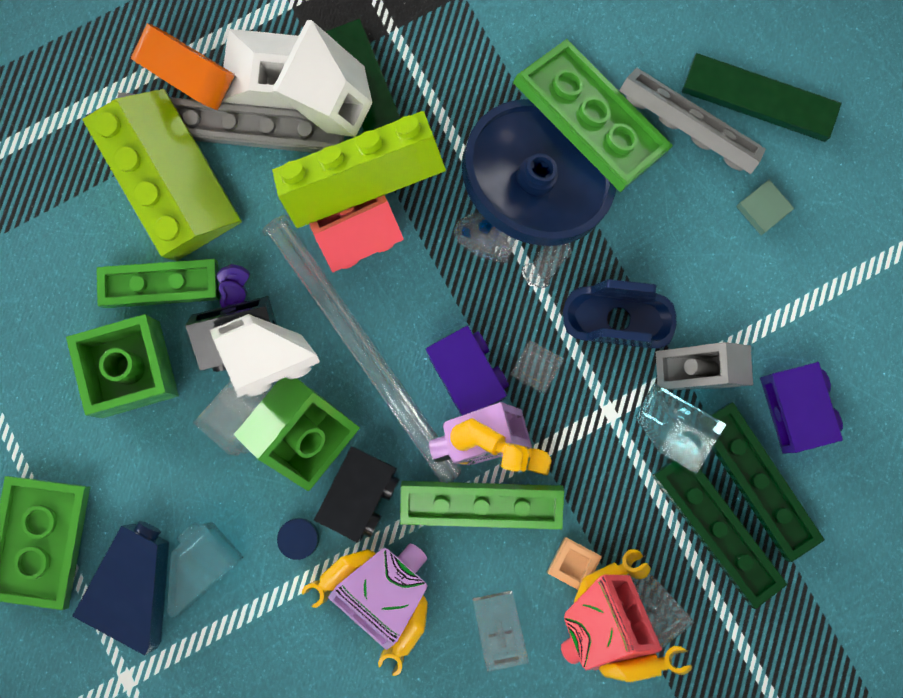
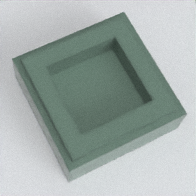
(765, 207)

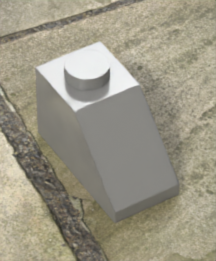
(705, 367)

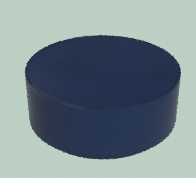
(298, 538)

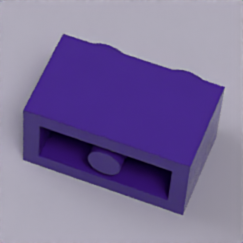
(466, 372)
(802, 408)

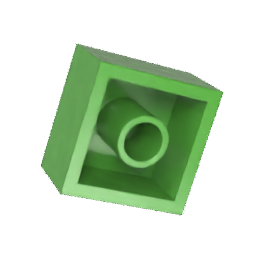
(122, 366)
(296, 432)

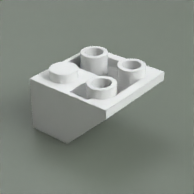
(257, 63)
(325, 83)
(261, 353)

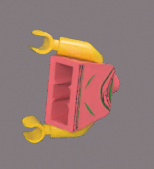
(612, 627)

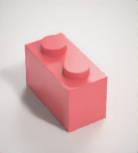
(356, 233)

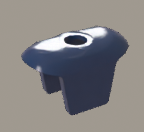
(650, 314)

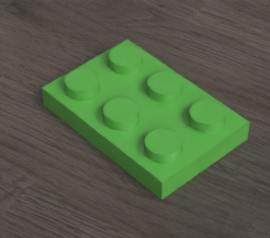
(40, 540)

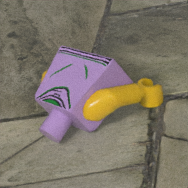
(489, 435)
(380, 596)

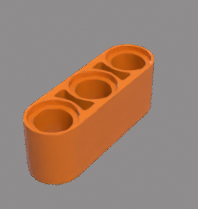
(182, 67)

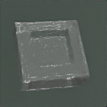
(537, 367)

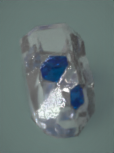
(483, 238)

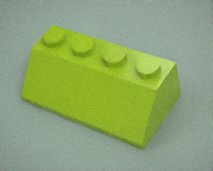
(358, 170)
(162, 172)

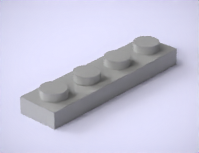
(704, 128)

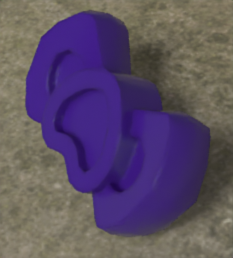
(232, 284)

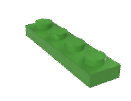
(481, 505)

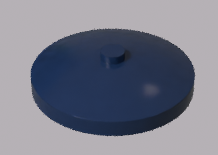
(532, 177)

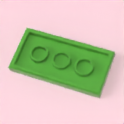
(592, 114)

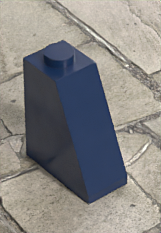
(129, 589)

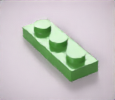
(157, 283)

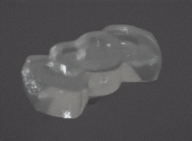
(544, 268)

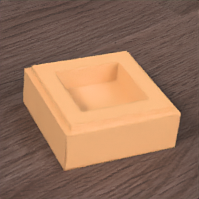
(573, 563)

